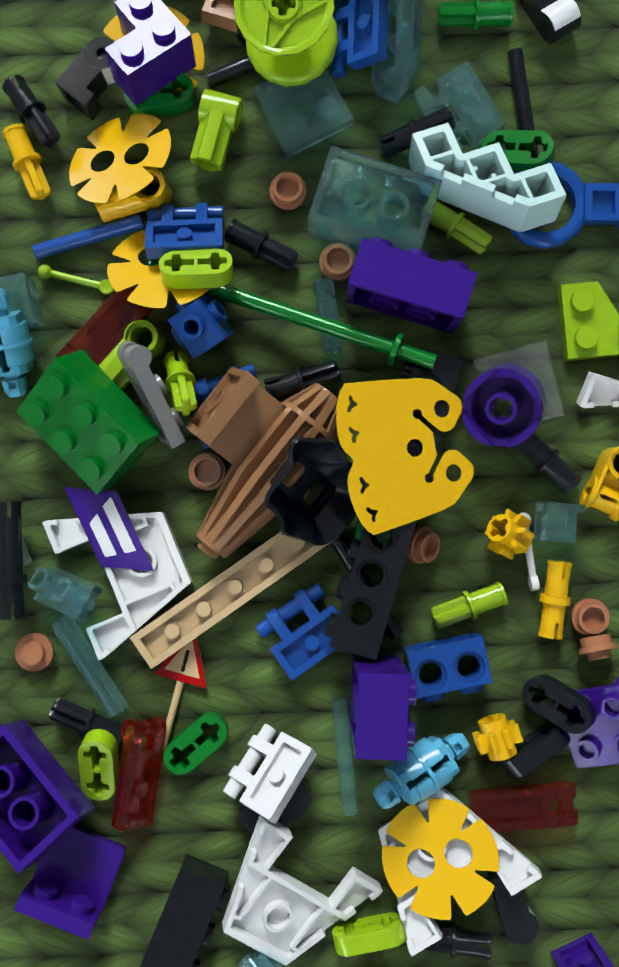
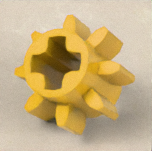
(509, 534)
(497, 737)

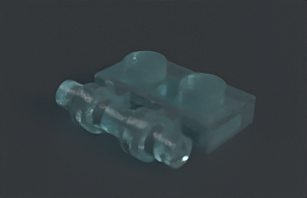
(468, 101)

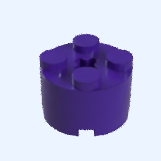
(510, 426)

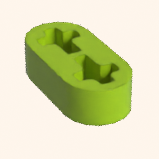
(196, 268)
(91, 764)
(369, 934)

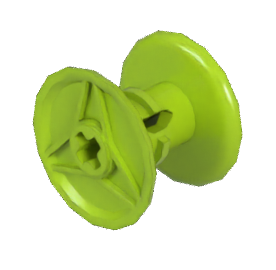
(288, 38)

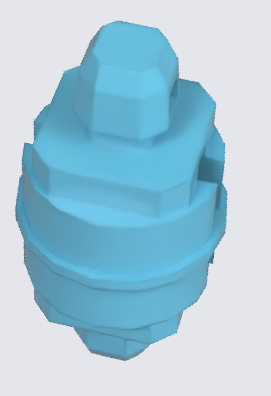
(15, 349)
(426, 771)

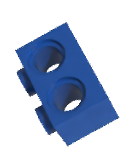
(446, 654)

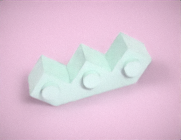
(485, 182)

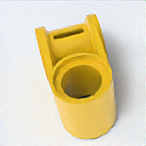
(604, 483)

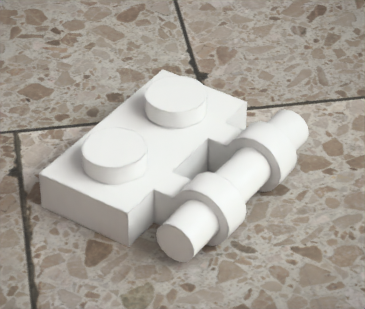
(277, 776)

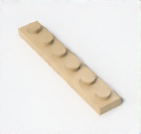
(221, 597)

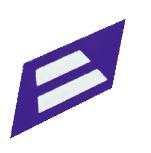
(109, 529)

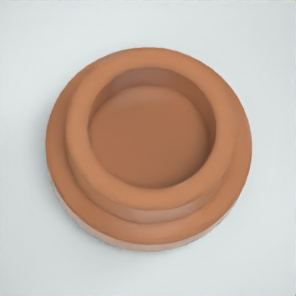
(288, 191)
(337, 261)
(207, 471)
(423, 545)
(590, 617)
(597, 647)
(34, 652)

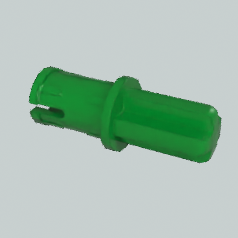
(475, 14)

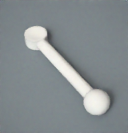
(533, 580)

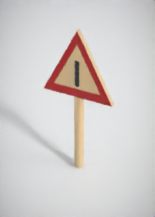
(184, 667)

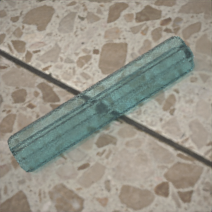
(89, 666)

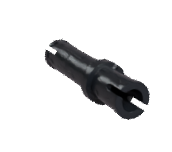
(11, 562)

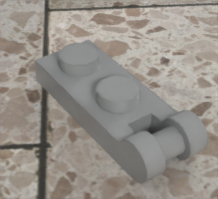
(151, 392)

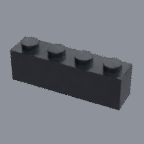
(187, 915)

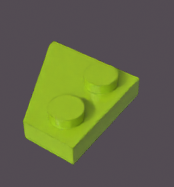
(587, 322)

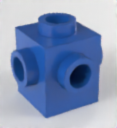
(200, 325)

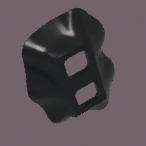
(332, 510)

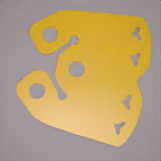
(381, 453)

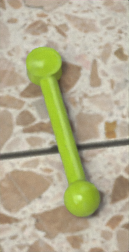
(46, 272)

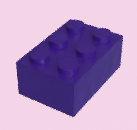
(410, 285)
(380, 708)
(35, 797)

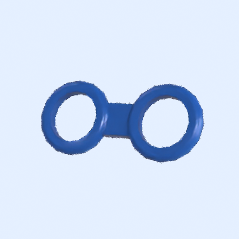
(591, 206)

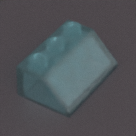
(370, 200)

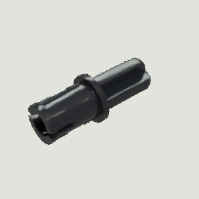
(31, 111)
(400, 138)
(260, 245)
(298, 380)
(549, 463)
(82, 719)
(462, 943)

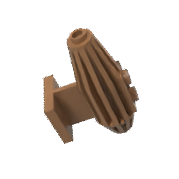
(255, 437)

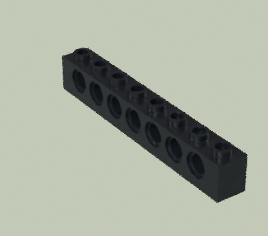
(366, 637)

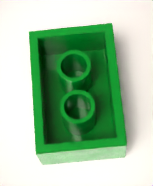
(88, 420)

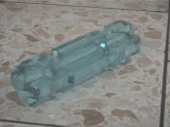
(327, 308)

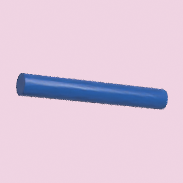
(88, 236)

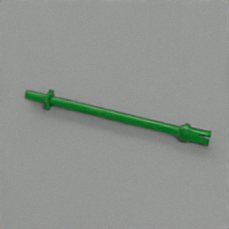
(393, 348)

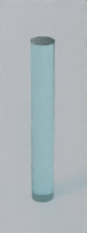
(344, 756)

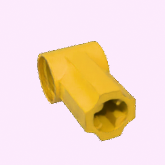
(139, 202)

